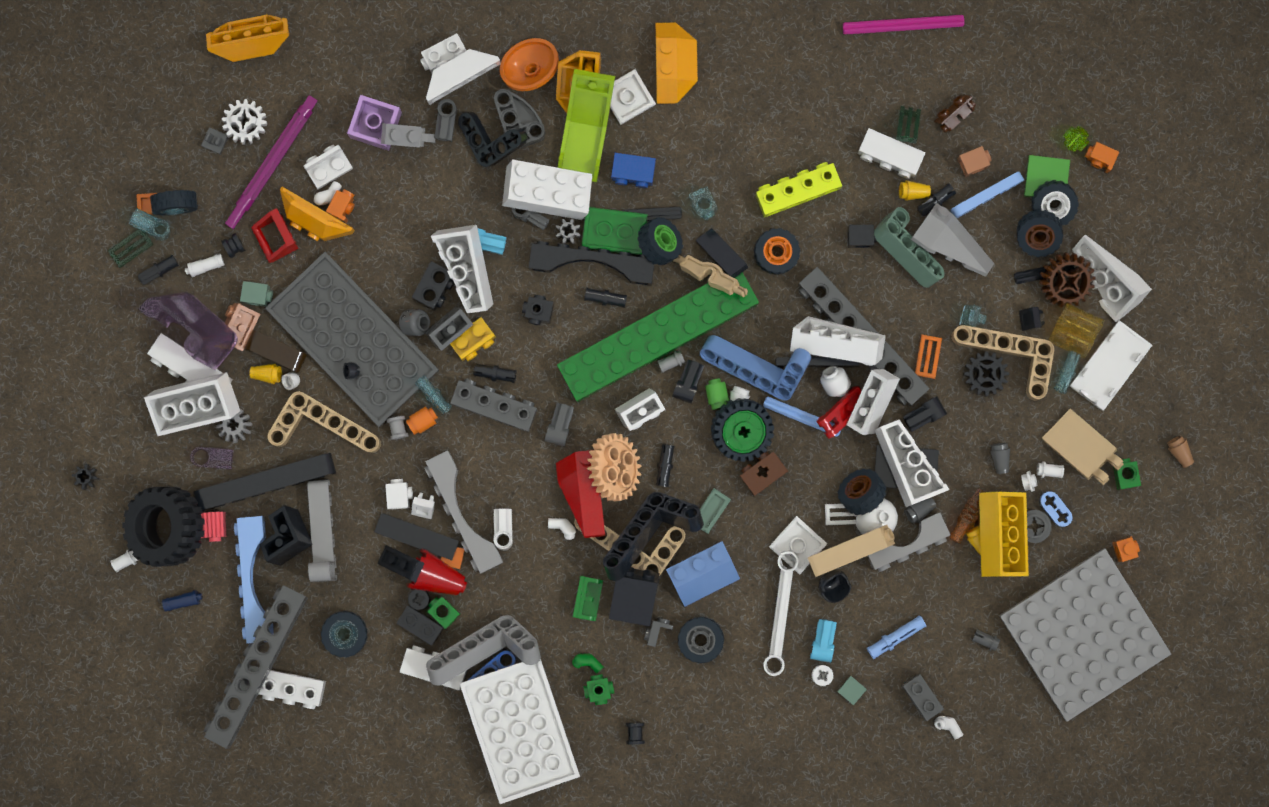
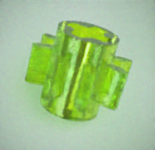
(1076, 138)

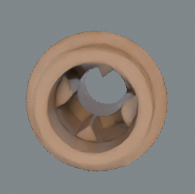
(1180, 449)

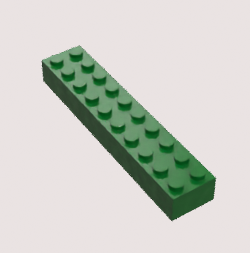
(653, 338)

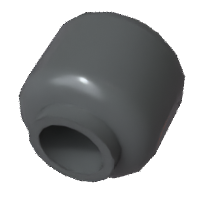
(414, 322)

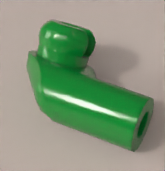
(587, 660)

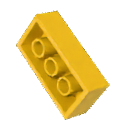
(1003, 534)

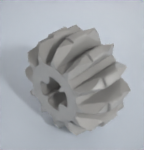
(239, 431)

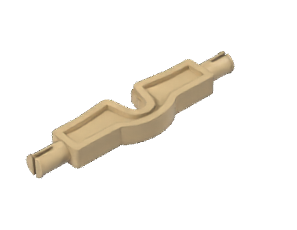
(717, 279)

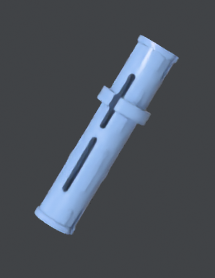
(889, 641)

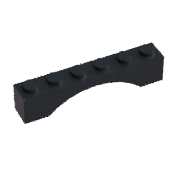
(548, 258)

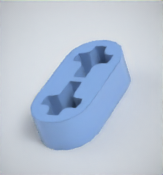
(1051, 512)

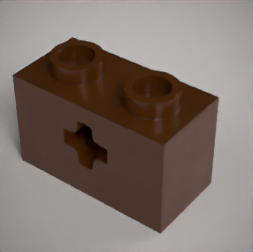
(775, 471)

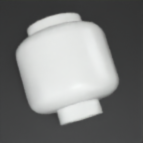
(835, 381)

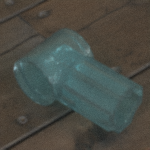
(148, 224)

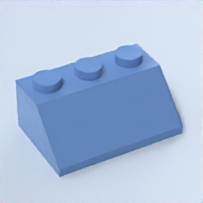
(703, 574)

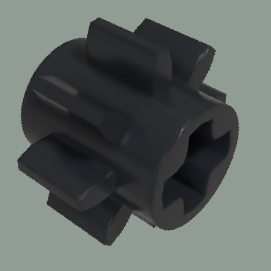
(80, 472)

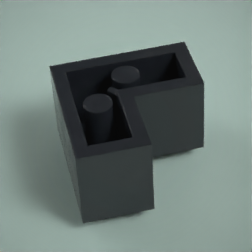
(289, 536)

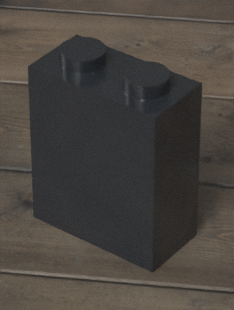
(635, 597)

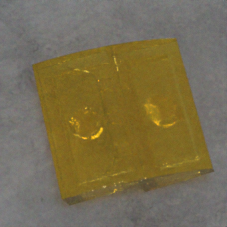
(1076, 330)

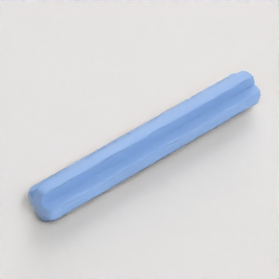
(794, 413)

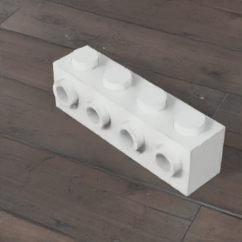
(290, 688)

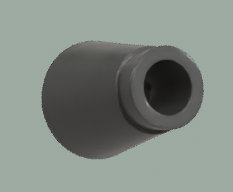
(1001, 457)
(919, 510)

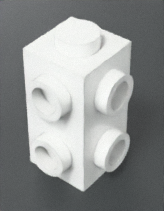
(441, 51)

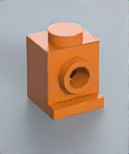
(1101, 156)
(341, 205)
(1126, 549)

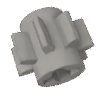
(565, 225)

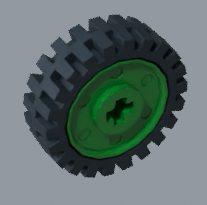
(729, 423)

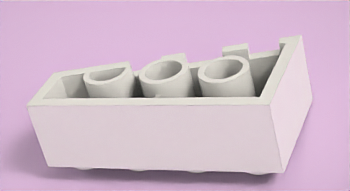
(466, 265)
(837, 341)
(908, 464)

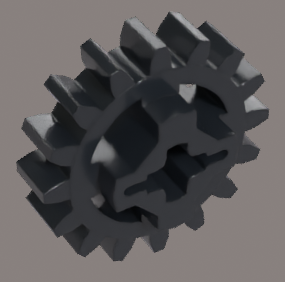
(979, 366)

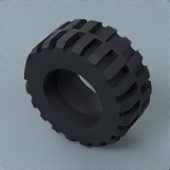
(185, 526)

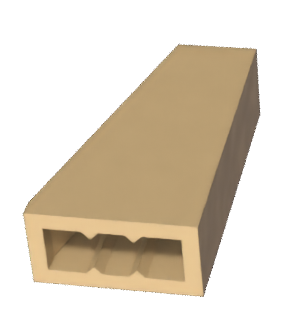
(851, 550)

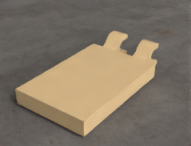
(1082, 446)

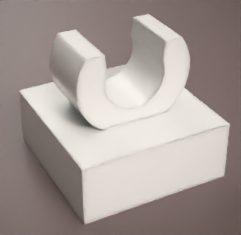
(423, 507)

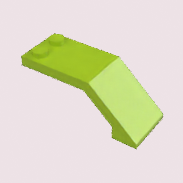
(586, 122)

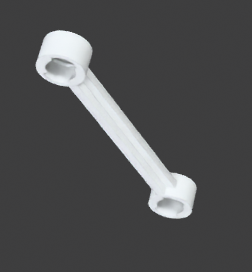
(781, 613)

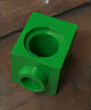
(1133, 481)
(452, 615)

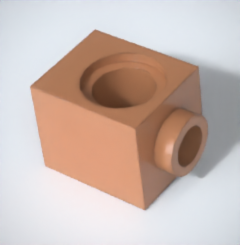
(974, 161)

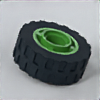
(660, 241)

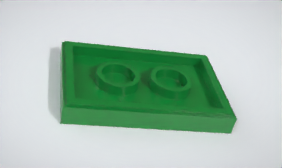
(613, 230)

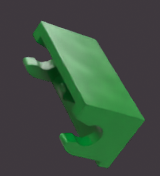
(588, 598)

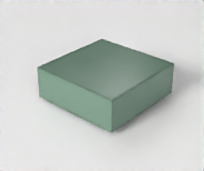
(851, 690)

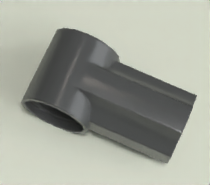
(445, 122)
(558, 429)

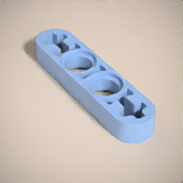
(987, 194)

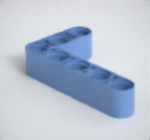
(754, 369)

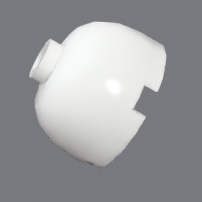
(882, 515)

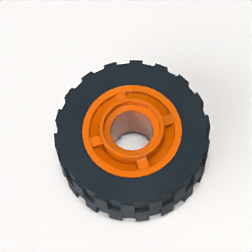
(767, 260)

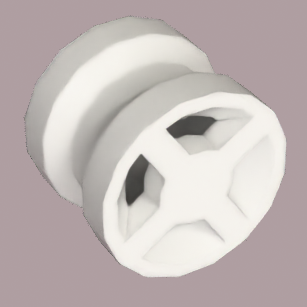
(820, 673)

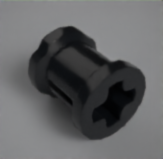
(635, 733)

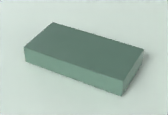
(713, 508)

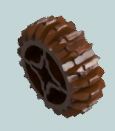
(1061, 285)

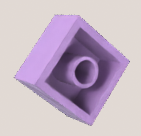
(368, 121)

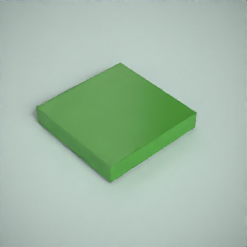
(1044, 169)

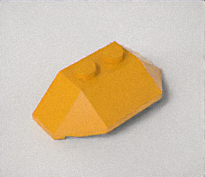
(248, 37)
(580, 60)
(674, 62)
(312, 219)

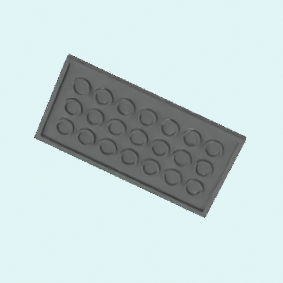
(343, 326)

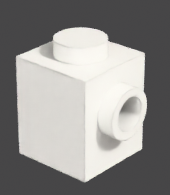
(398, 494)

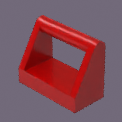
(290, 244)

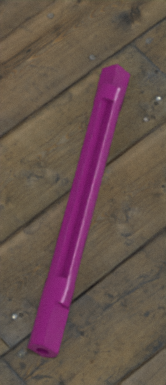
(271, 161)

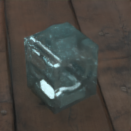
(703, 194)

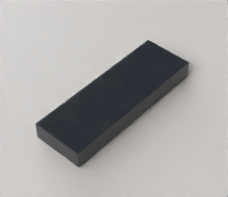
(722, 253)
(401, 563)

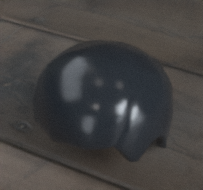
(834, 586)

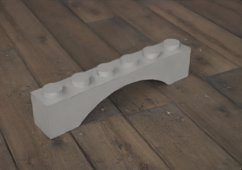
(445, 472)

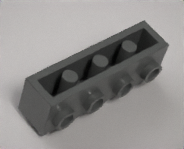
(494, 406)

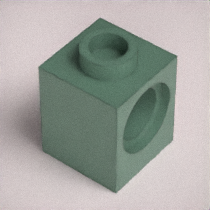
(256, 294)

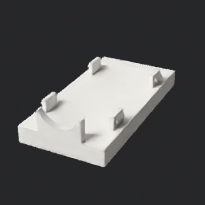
(1110, 365)

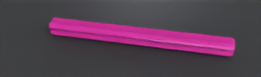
(903, 24)

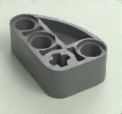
(525, 116)

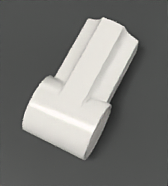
(503, 526)

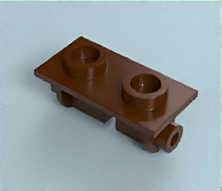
(947, 117)

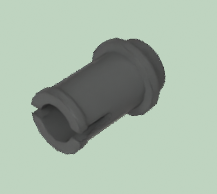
(986, 640)

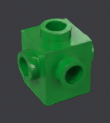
(595, 681)

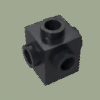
(543, 315)

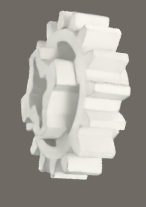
(235, 121)

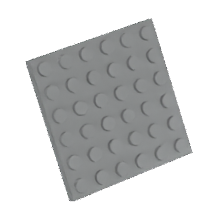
(1085, 634)

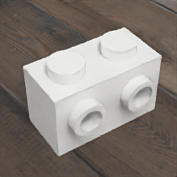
(640, 409)

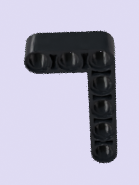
(644, 524)

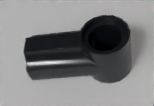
(687, 385)
(928, 412)

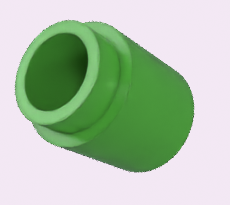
(716, 393)

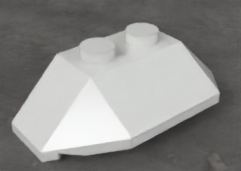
(458, 72)

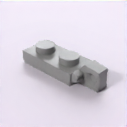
(405, 135)

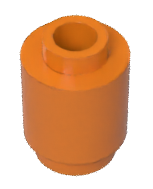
(422, 420)

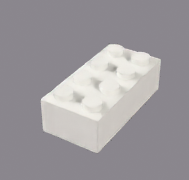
(547, 189)
(192, 404)

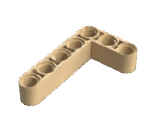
(1012, 349)
(324, 420)
(645, 559)

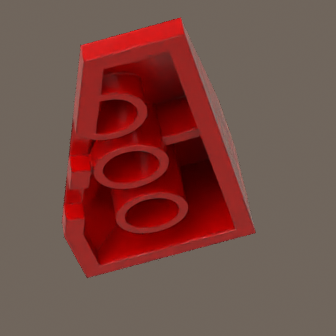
(580, 494)

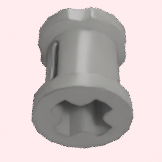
(397, 427)

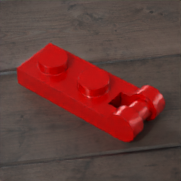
(839, 413)

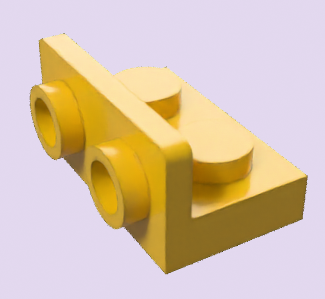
(473, 339)

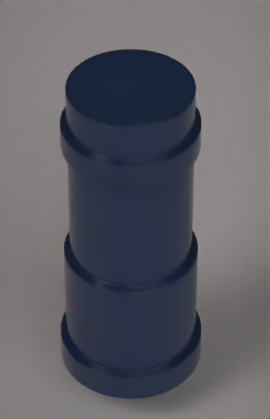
(183, 600)

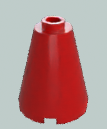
(438, 576)

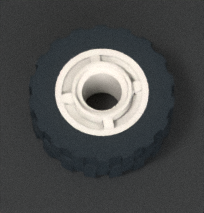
(1056, 191)

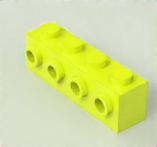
(798, 189)

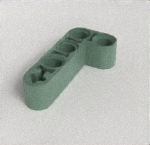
(911, 256)

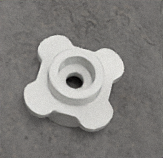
(1029, 481)

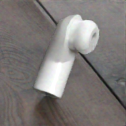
(326, 196)
(564, 525)
(950, 724)

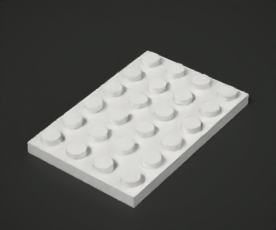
(519, 730)

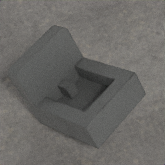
(652, 634)

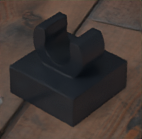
(1030, 318)

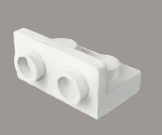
(327, 166)

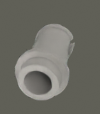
(671, 361)

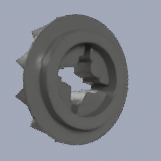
(1042, 532)

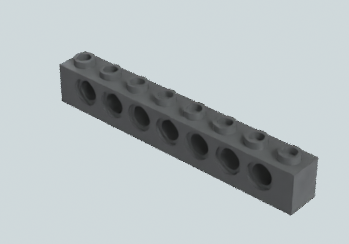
(817, 279)
(213, 730)

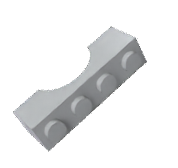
(930, 531)

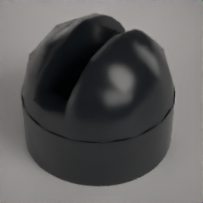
(350, 370)

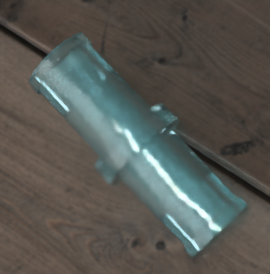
(1067, 372)
(433, 394)

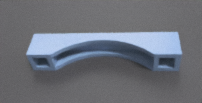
(250, 534)

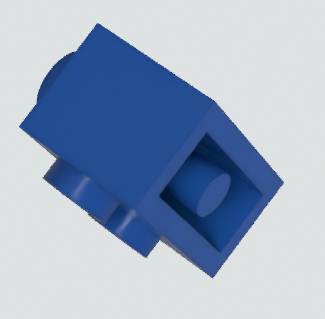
(633, 170)

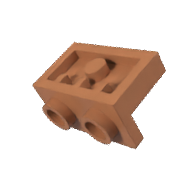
(242, 322)

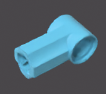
(492, 242)
(823, 644)

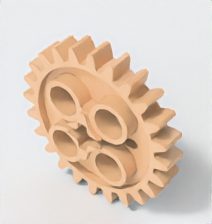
(614, 467)

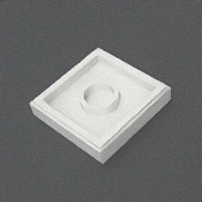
(630, 97)
(800, 540)

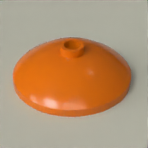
(529, 64)

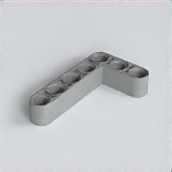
(321, 532)
(482, 644)

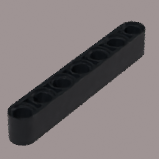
(265, 481)

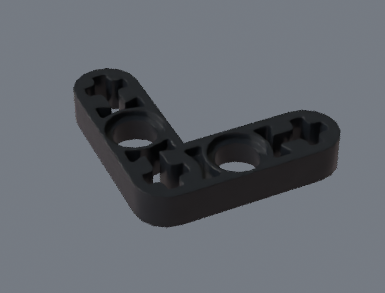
(486, 146)

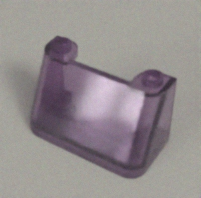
(209, 336)

